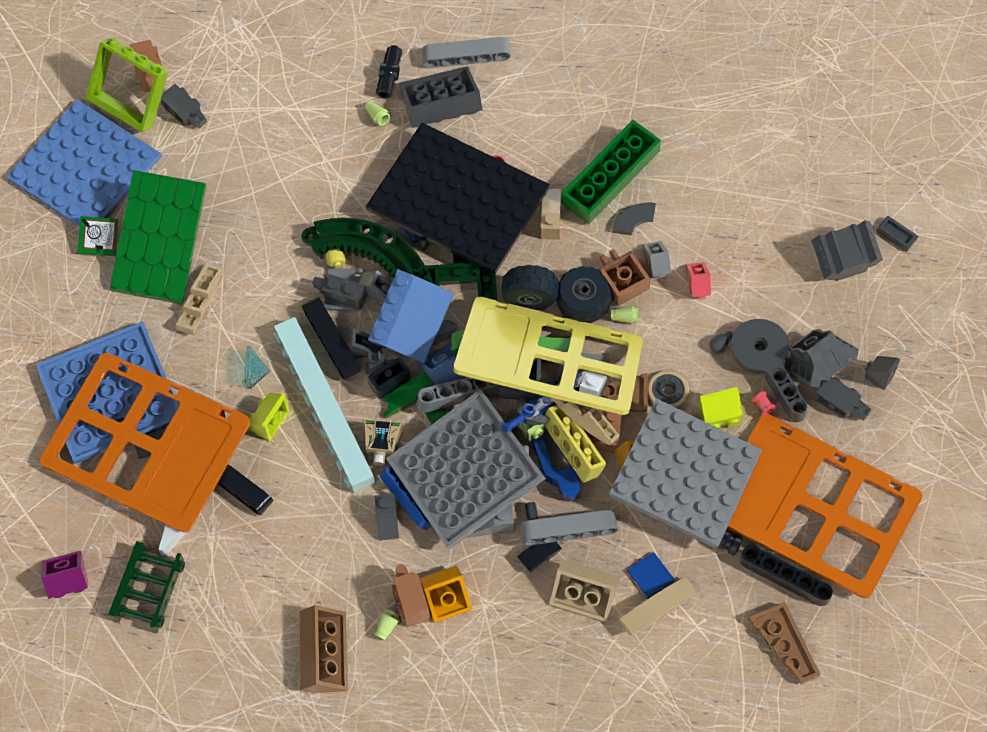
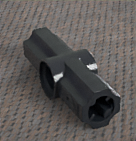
(389, 72)

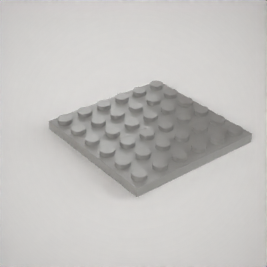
(465, 469)
(685, 473)

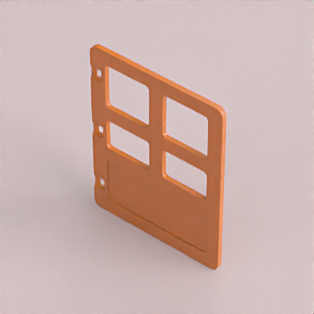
(181, 463)
(781, 485)

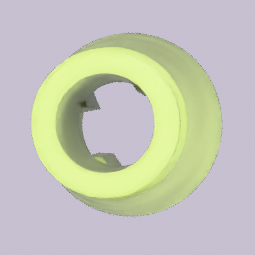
(377, 113)
(625, 314)
(387, 622)

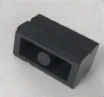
(389, 377)

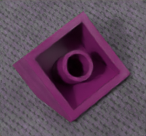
(64, 575)

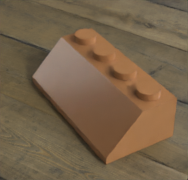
(323, 650)

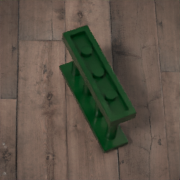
(132, 573)

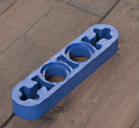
(400, 492)

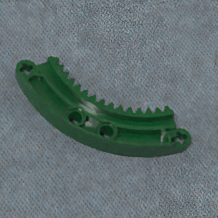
(348, 236)

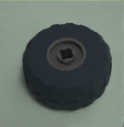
(530, 287)
(584, 294)

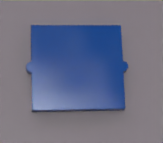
(650, 575)

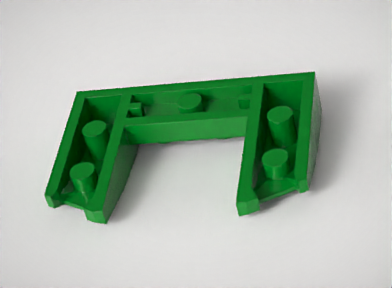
(407, 396)

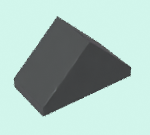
(361, 345)

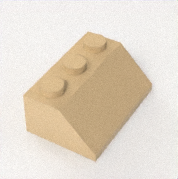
(584, 590)

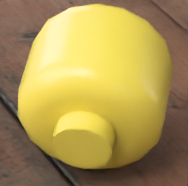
(335, 258)

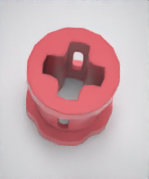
(763, 403)

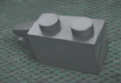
(183, 107)
(341, 291)
(841, 399)

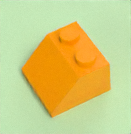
(445, 594)

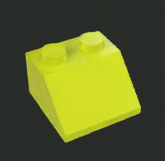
(721, 408)
(269, 415)

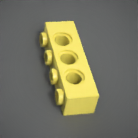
(574, 444)

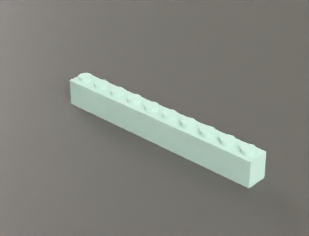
(324, 404)

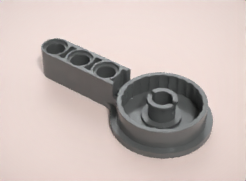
(768, 361)

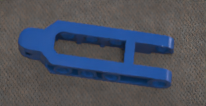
(565, 479)

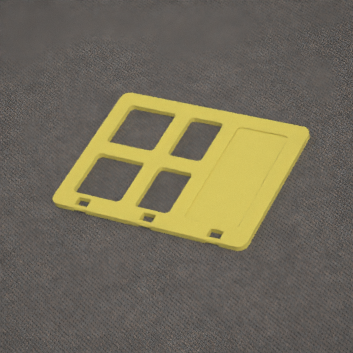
(504, 342)

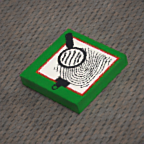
(97, 236)

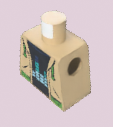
(382, 439)

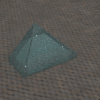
(254, 368)

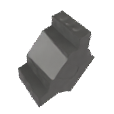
(847, 251)
(819, 357)

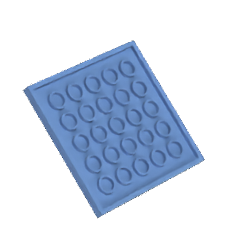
(83, 165)
(114, 396)

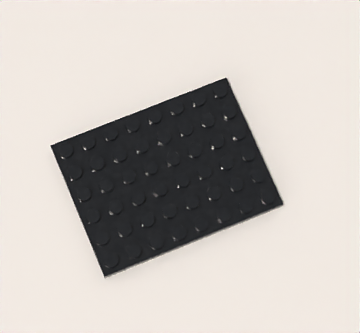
(458, 197)

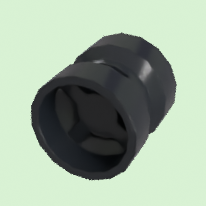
(730, 543)

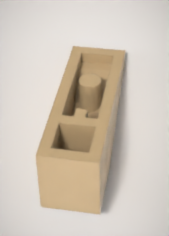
(551, 215)

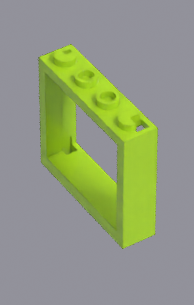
(114, 106)

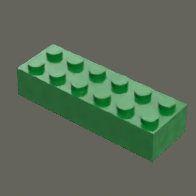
(610, 171)

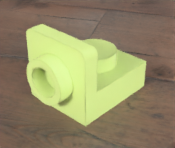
(531, 431)

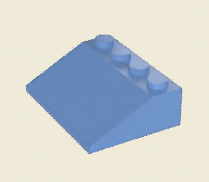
(410, 316)

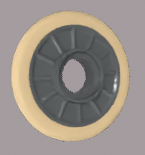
(672, 379)

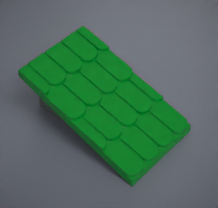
(158, 237)

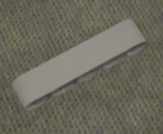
(466, 52)
(452, 389)
(569, 527)

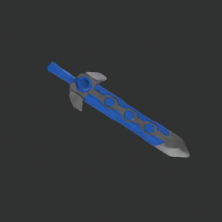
(534, 410)

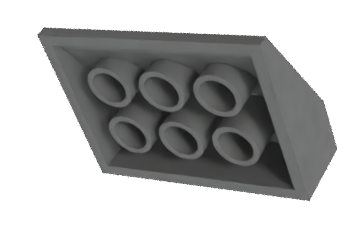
(441, 96)

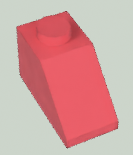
(698, 280)

